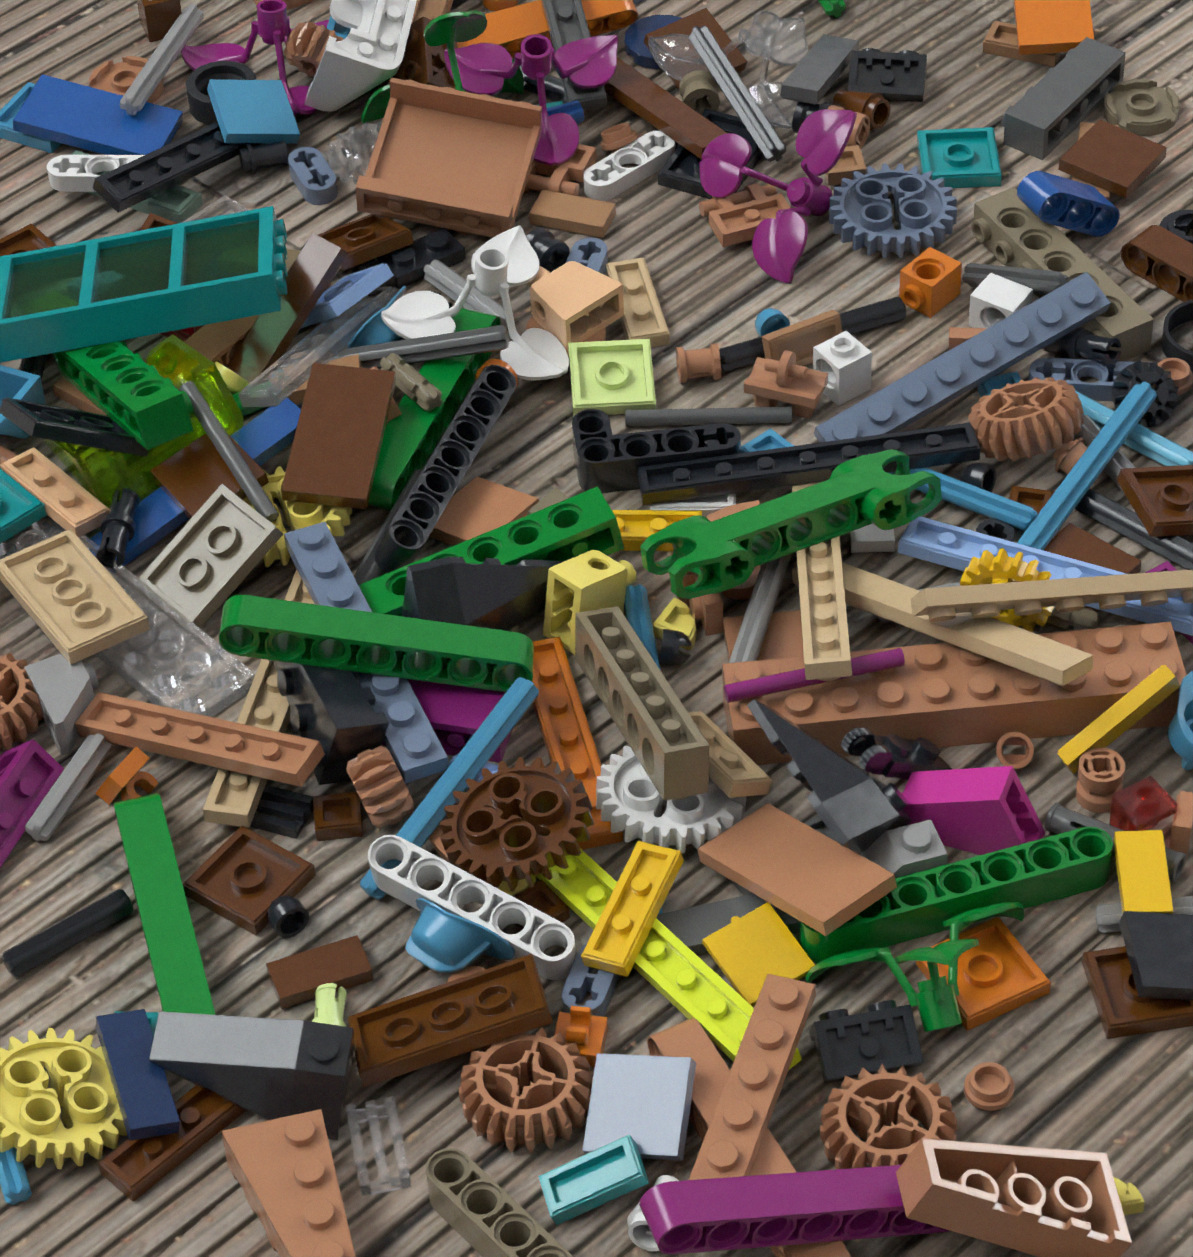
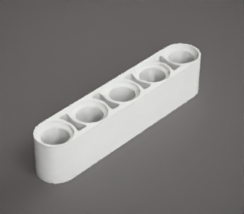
(462, 888)

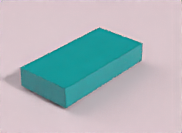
(593, 1179)

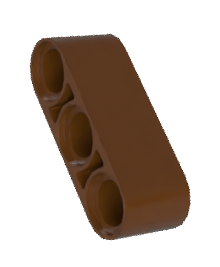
(1161, 260)

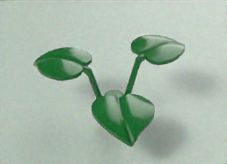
(445, 30)
(935, 997)

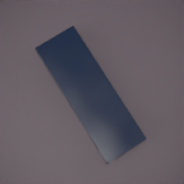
(137, 1082)

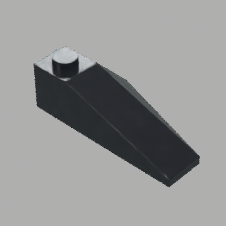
(476, 593)
(843, 795)
(260, 1062)

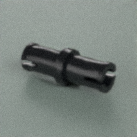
(1084, 345)
(118, 527)

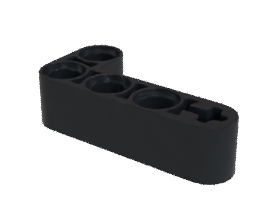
(613, 459)

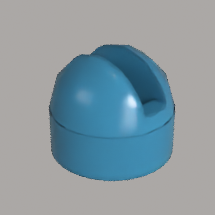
(770, 321)

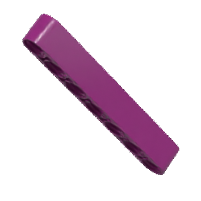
(778, 1210)

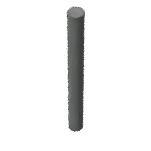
(707, 416)
(229, 453)

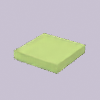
(611, 376)

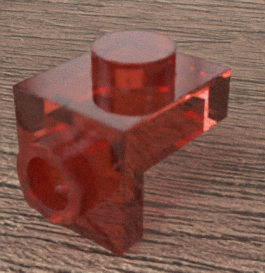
(1141, 806)

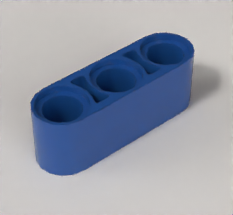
(1068, 203)

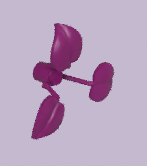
(274, 29)
(586, 62)
(782, 240)

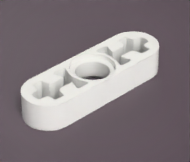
(78, 172)
(609, 178)

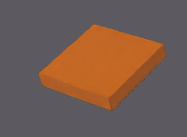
(1052, 25)
(993, 975)

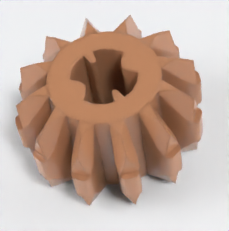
(307, 45)
(380, 786)

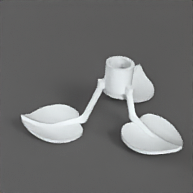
(496, 266)

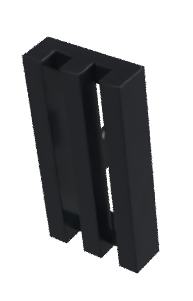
(283, 804)

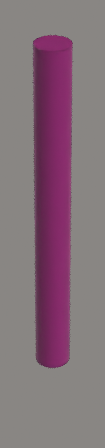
(797, 678)

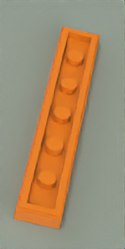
(567, 730)

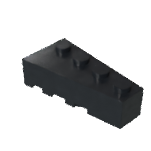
(332, 710)

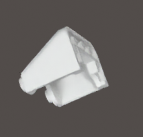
(366, 55)

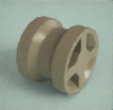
(699, 91)

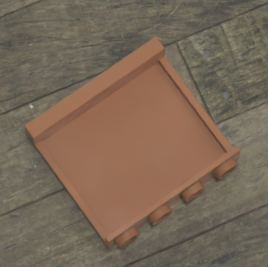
(450, 159)

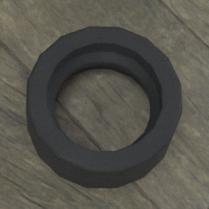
(197, 83)

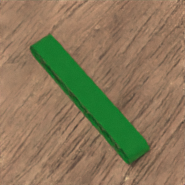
(416, 432)
(375, 643)
(923, 900)
(163, 906)

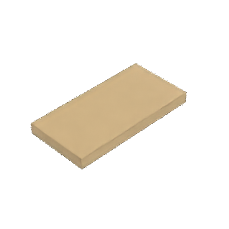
(71, 596)

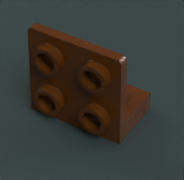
(423, 62)

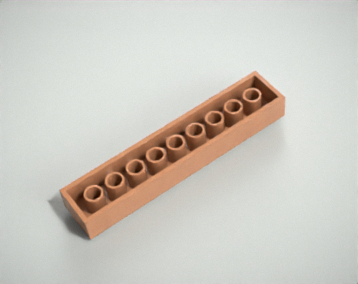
(960, 695)

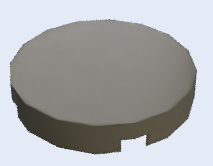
(1142, 107)

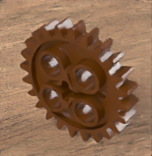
(517, 823)

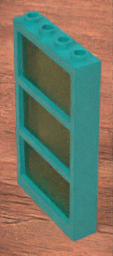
(142, 283)

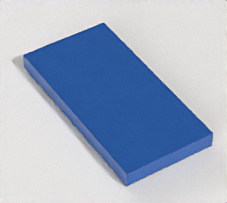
(94, 119)

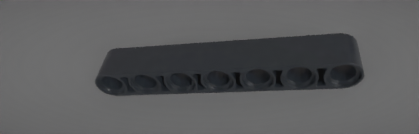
(445, 469)

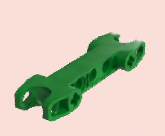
(732, 546)

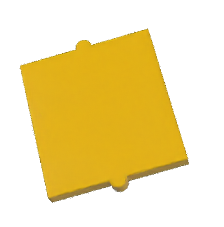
(757, 947)

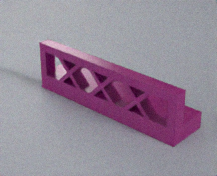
(25, 780)

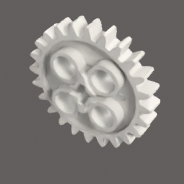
(635, 806)

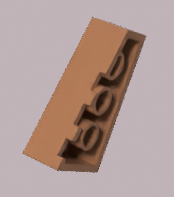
(291, 1184)
(1017, 1197)

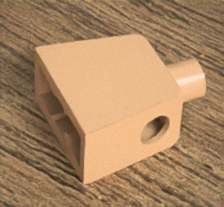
(575, 301)

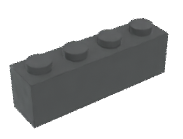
(1063, 98)

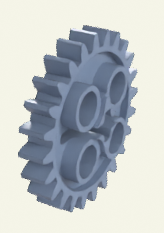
(864, 212)

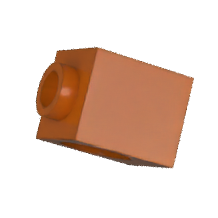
(930, 282)

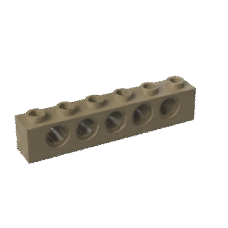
(1027, 242)
(642, 703)

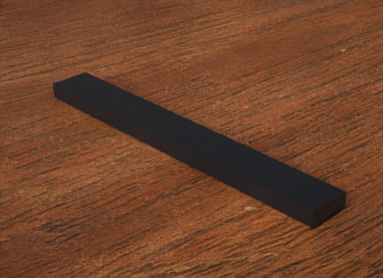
(800, 463)

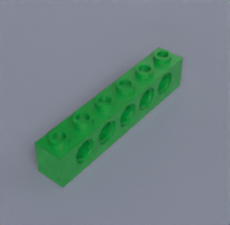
(128, 391)
(549, 534)

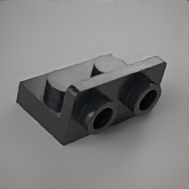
(891, 74)
(866, 1040)

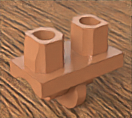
(786, 382)

